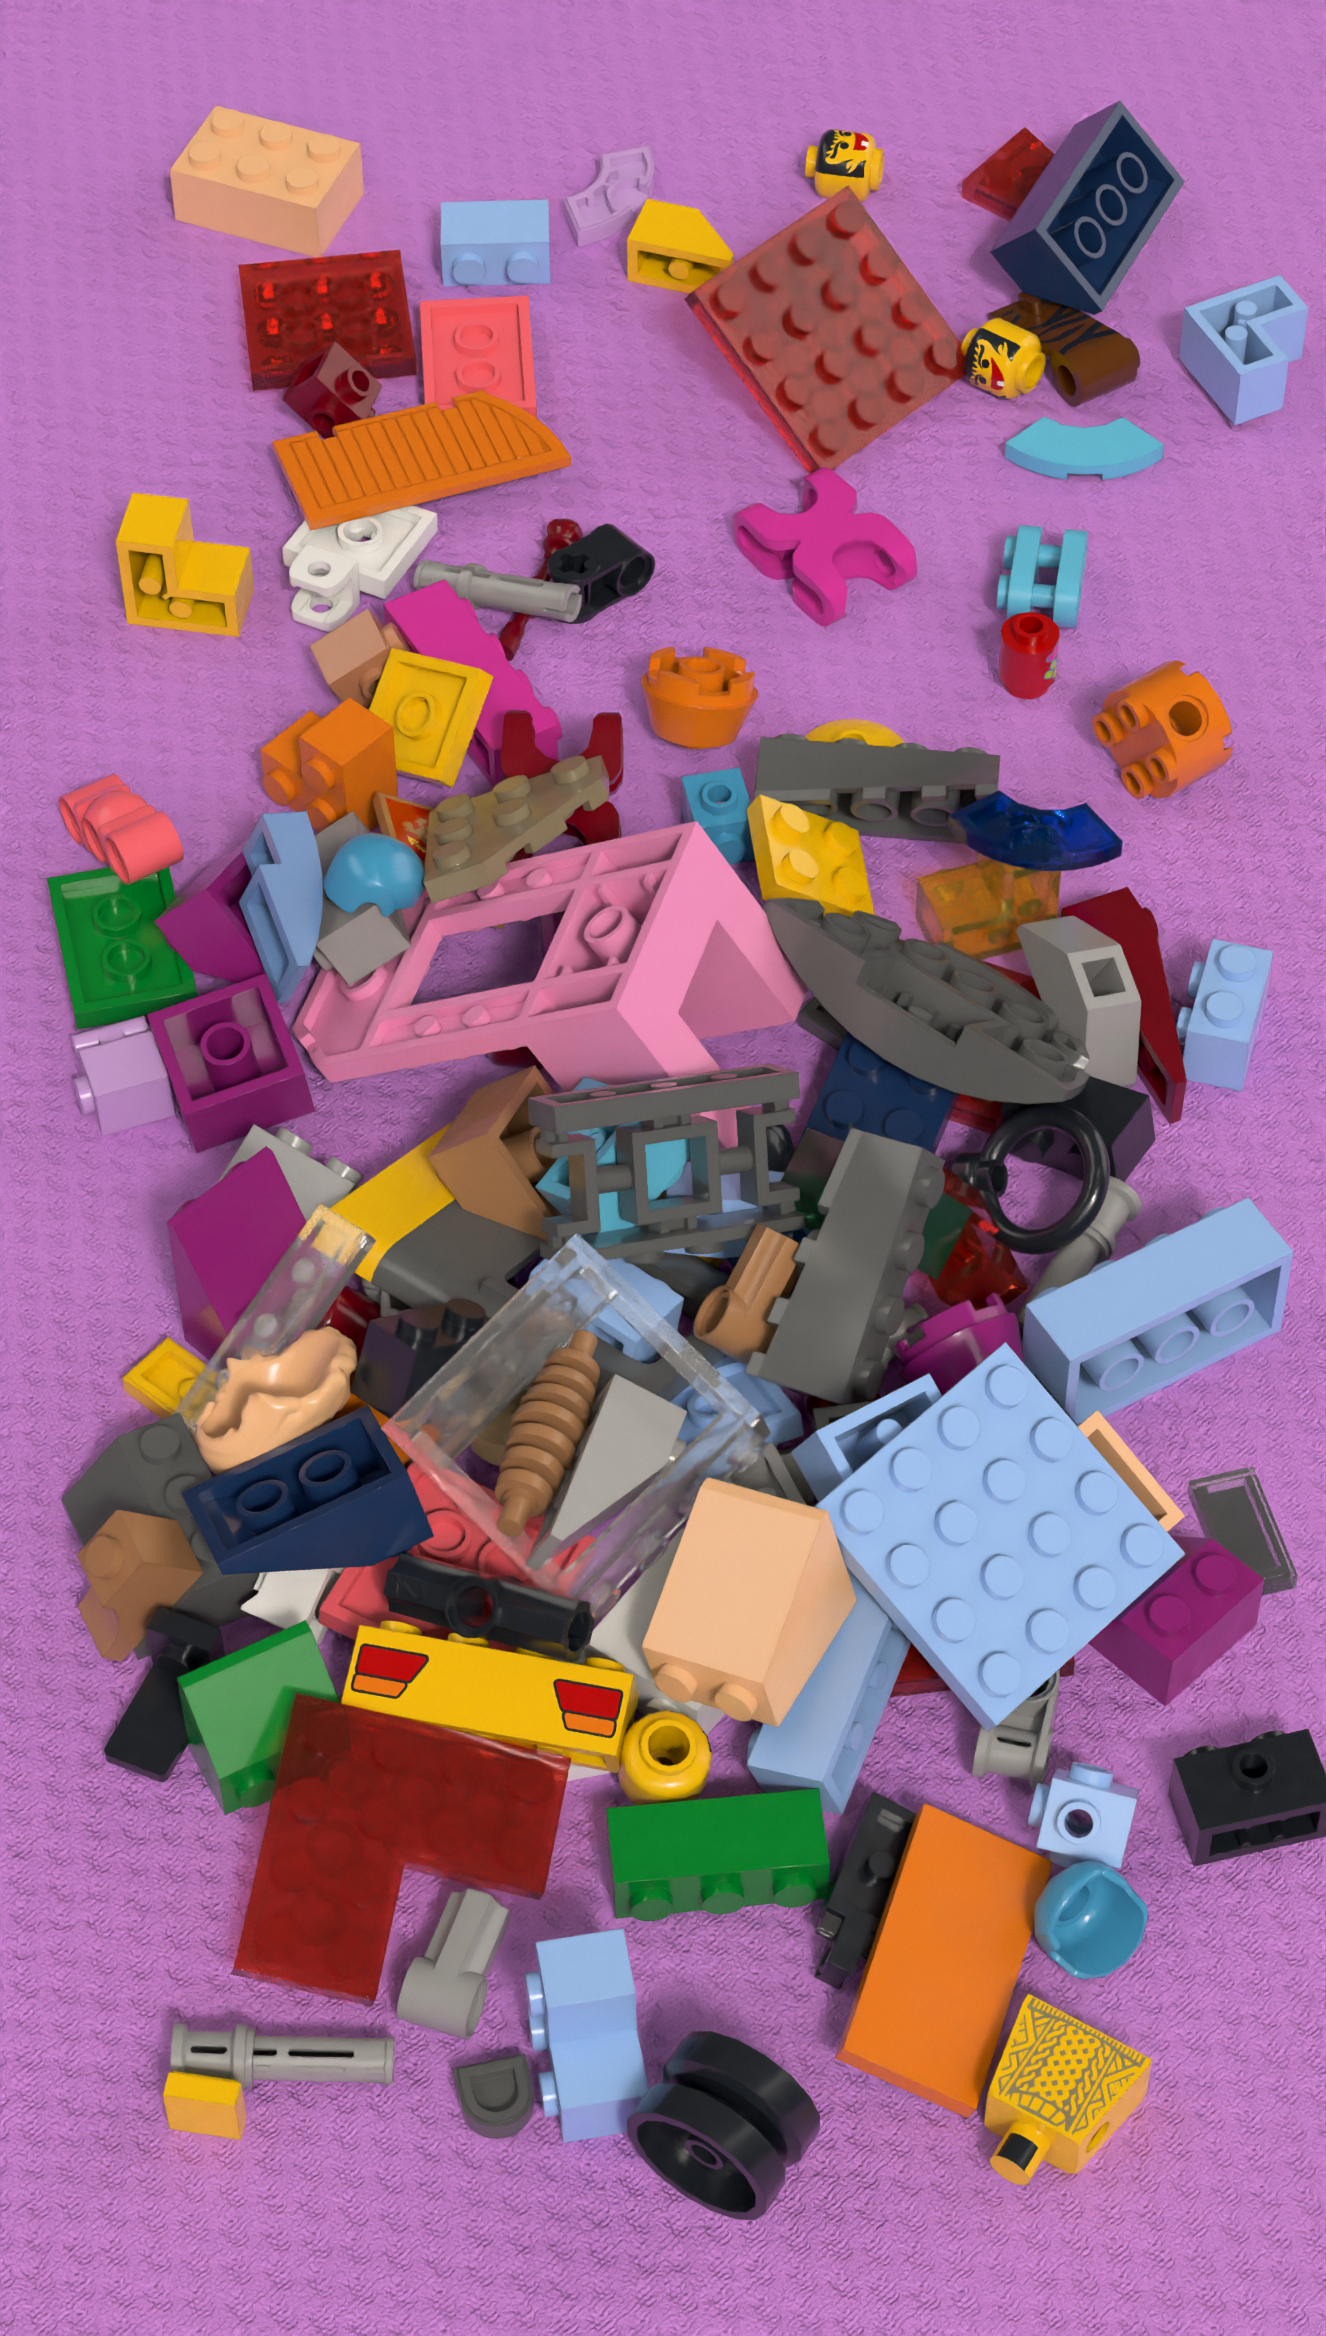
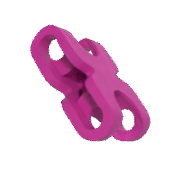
(824, 546)

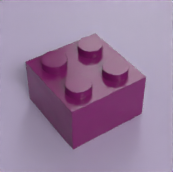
(231, 1062)

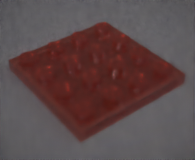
(830, 332)

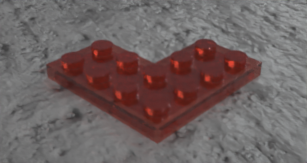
(360, 1805)

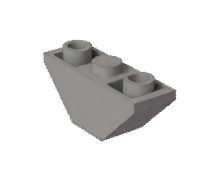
(1090, 991)

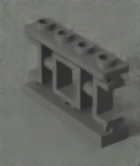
(665, 1116)

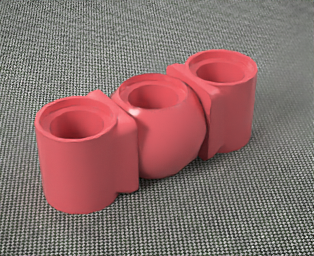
(121, 829)

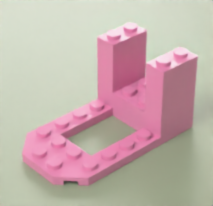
(642, 967)

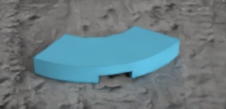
(1064, 449)

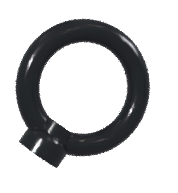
(989, 1176)

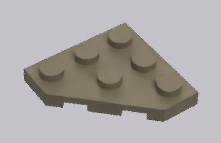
(478, 835)

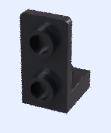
(153, 1727)

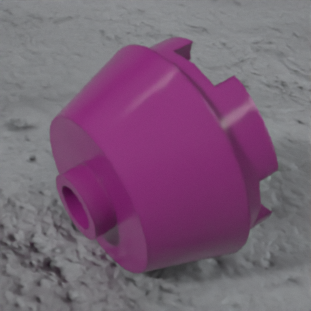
(959, 1342)

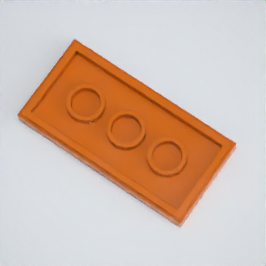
(944, 1961)

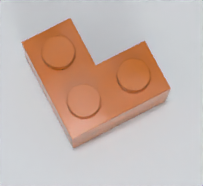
(332, 765)

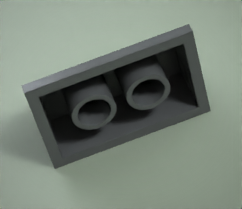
(146, 1476)

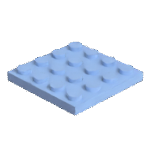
(997, 1536)

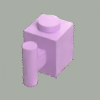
(122, 1076)

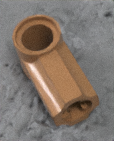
(737, 1313)

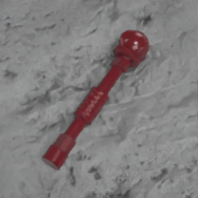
(560, 535)

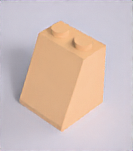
(748, 1603)

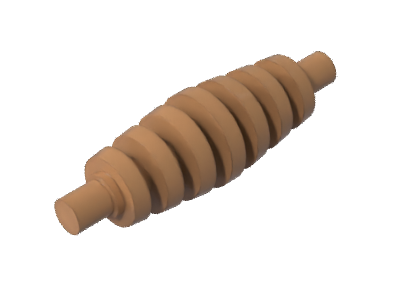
(546, 1433)

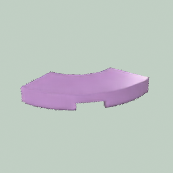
(614, 197)

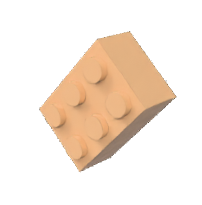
(267, 181)

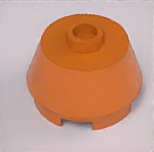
(698, 698)

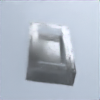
(1240, 1519)

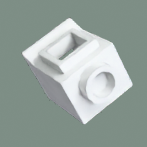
(293, 1597)

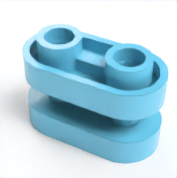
(1025, 555)

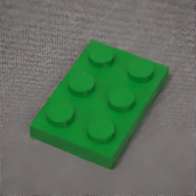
(114, 949)

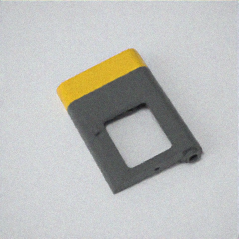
(439, 1253)

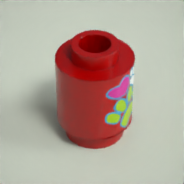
(1028, 654)

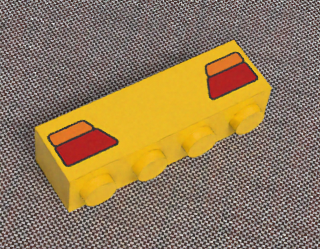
(495, 1692)

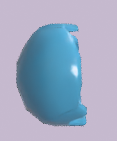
(375, 871)
(1089, 1920)

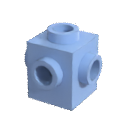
(1093, 1791)

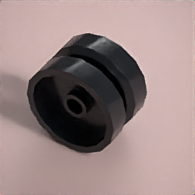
(723, 2125)

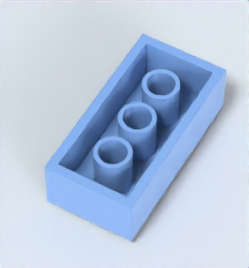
(1159, 1312)

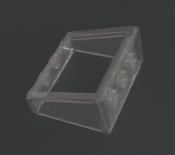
(508, 1357)

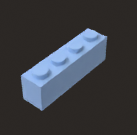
(836, 1711)

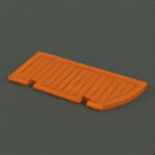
(415, 457)

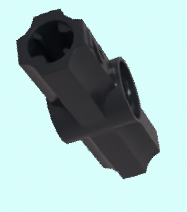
(520, 1613)

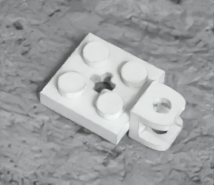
(336, 567)

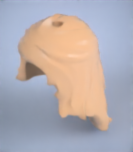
(276, 1398)

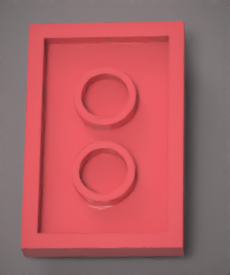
(477, 348)

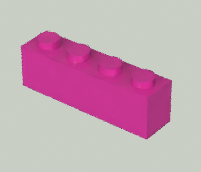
(447, 629)

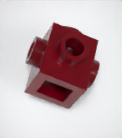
(332, 390)

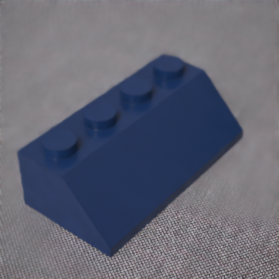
(1089, 212)

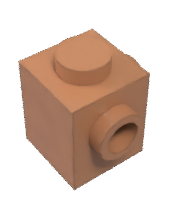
(356, 656)

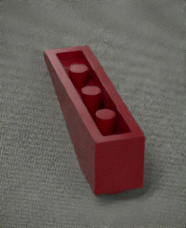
(1159, 1049)

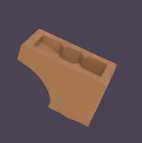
(132, 1571)

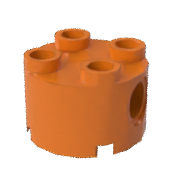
(1164, 730)

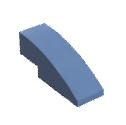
(283, 897)

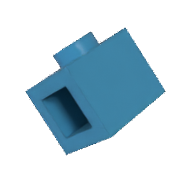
(723, 822)

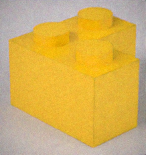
(178, 580)

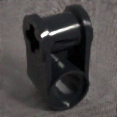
(604, 567)

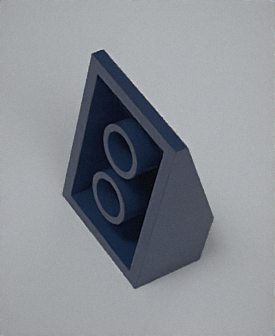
(312, 1503)

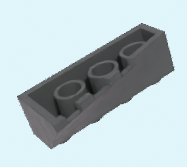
(876, 788)
(853, 1272)

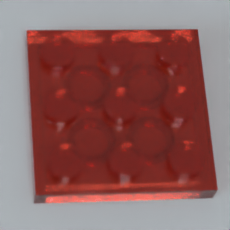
(311, 302)

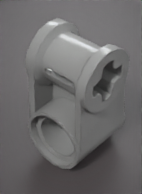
(1023, 1740)

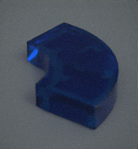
(1034, 836)

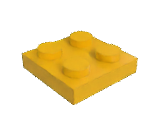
(431, 713)
(808, 857)

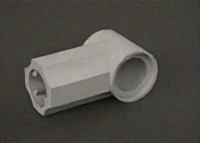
(451, 1981)

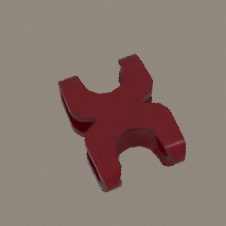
(522, 757)

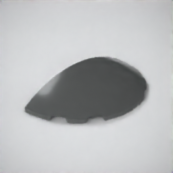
(930, 1006)

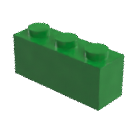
(718, 1854)

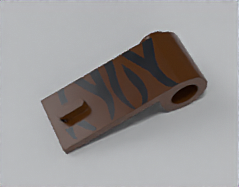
(1083, 352)

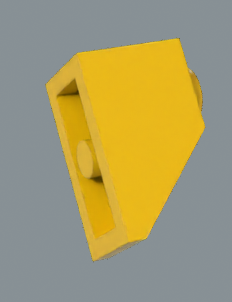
(674, 248)

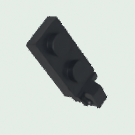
(861, 1887)

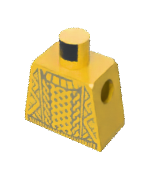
(1059, 2092)

